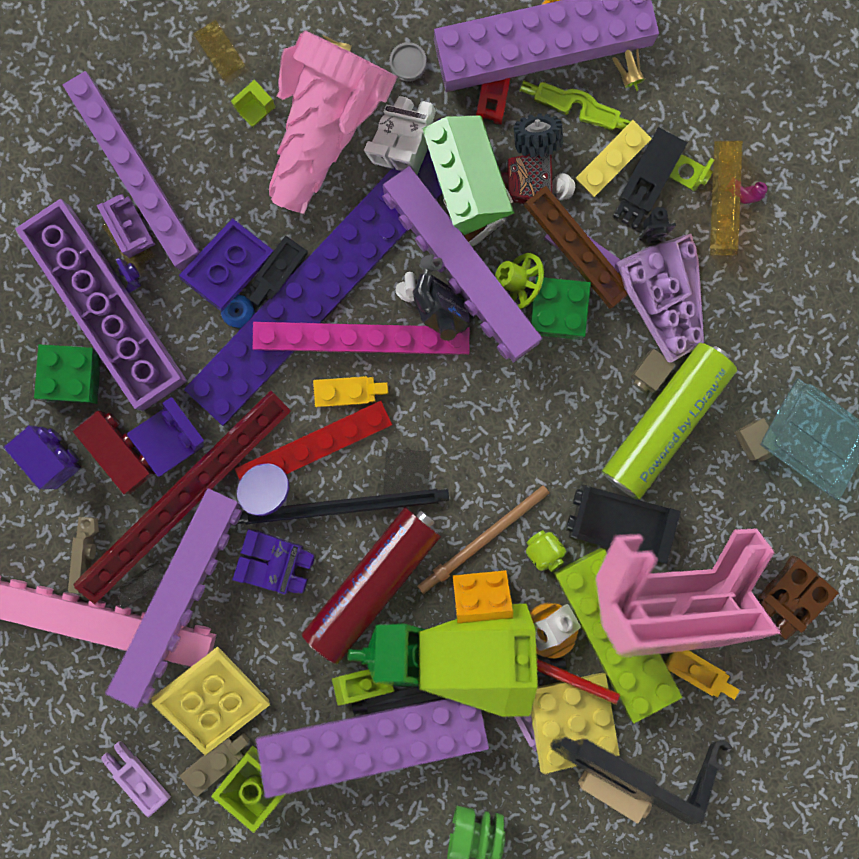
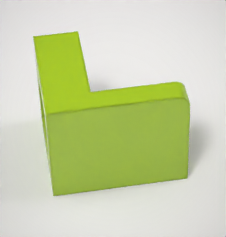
(253, 103)

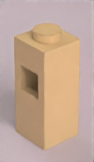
(615, 798)

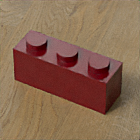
(114, 451)

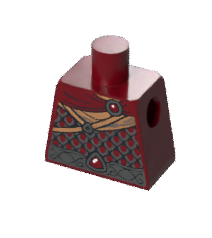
(527, 176)

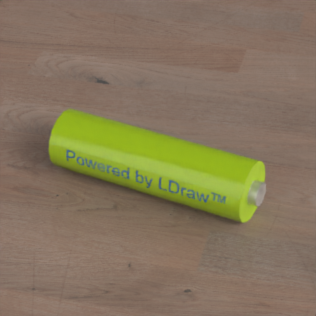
(669, 420)

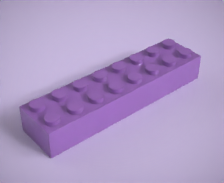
(541, 39)
(101, 305)
(368, 745)

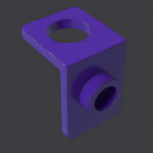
(130, 273)

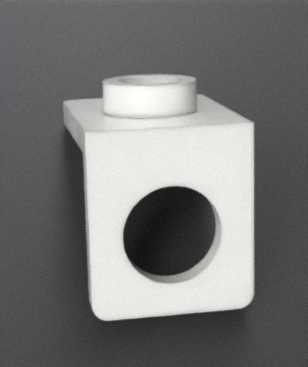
(557, 627)

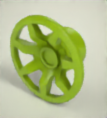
(516, 278)

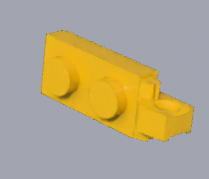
(347, 391)
(700, 673)

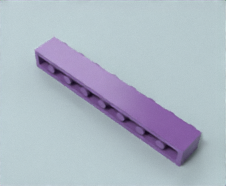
(132, 170)
(461, 265)
(173, 600)

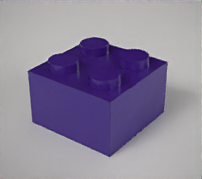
(43, 457)

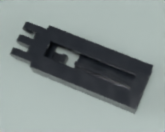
(654, 168)

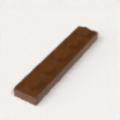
(576, 246)

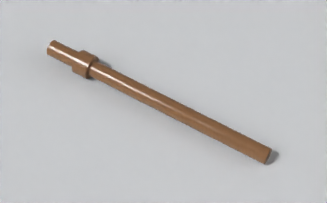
(442, 572)

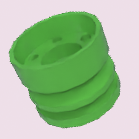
(474, 838)

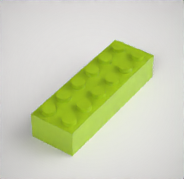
(640, 680)

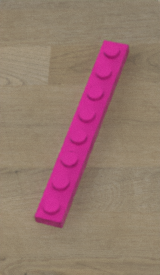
(355, 338)

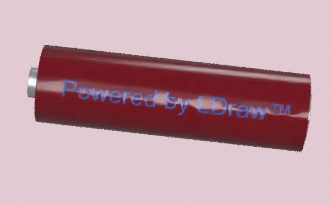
(371, 585)

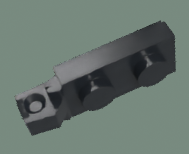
(277, 270)

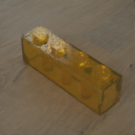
(726, 198)

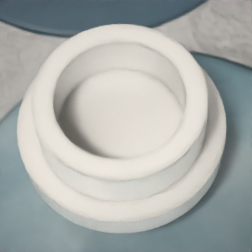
(563, 186)

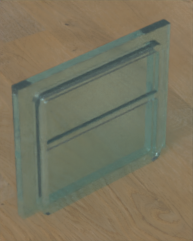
(815, 438)

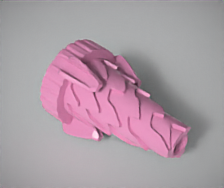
(330, 100)

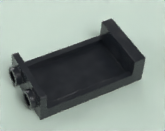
(605, 515)

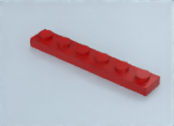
(324, 441)

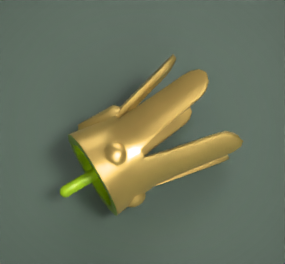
(635, 75)

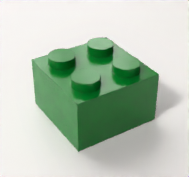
(561, 308)
(67, 374)

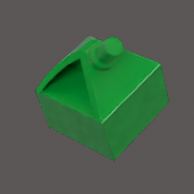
(392, 655)

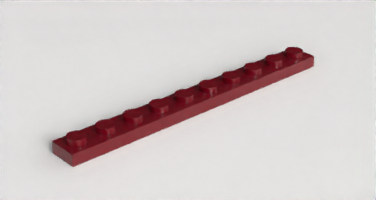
(181, 498)

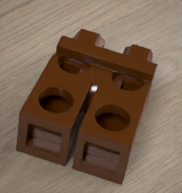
(796, 597)

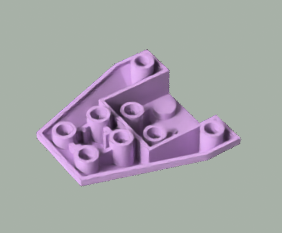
(667, 293)

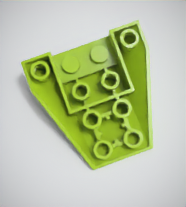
(482, 663)

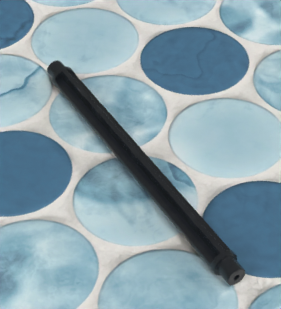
(349, 506)
(415, 695)

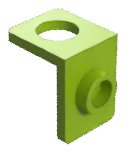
(700, 176)

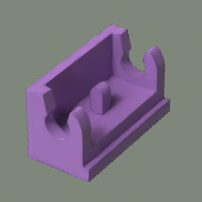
(126, 225)

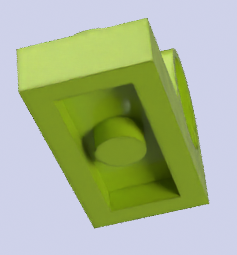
(357, 687)

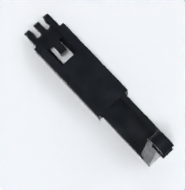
(640, 784)

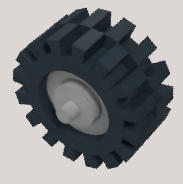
(538, 135)

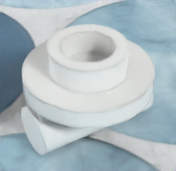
(405, 289)

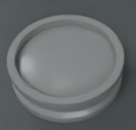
(408, 61)

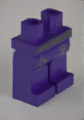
(282, 559)

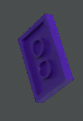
(226, 265)

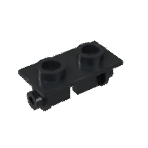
(656, 226)

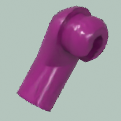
(753, 193)

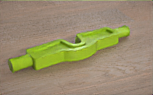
(562, 102)

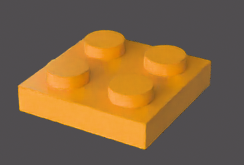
(482, 596)

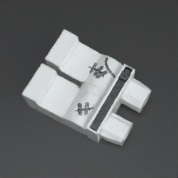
(401, 135)

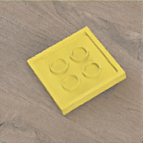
(210, 701)
(571, 713)

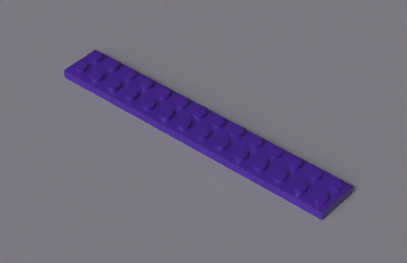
(306, 297)

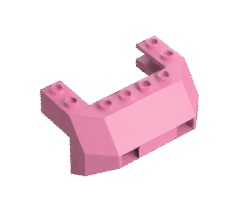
(685, 608)

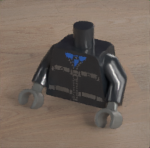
(438, 304)

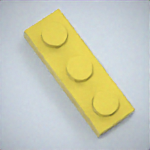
(613, 158)

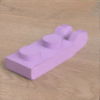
(136, 780)

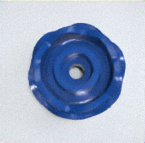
(245, 313)

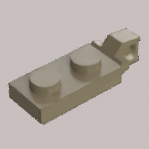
(82, 549)
(214, 764)

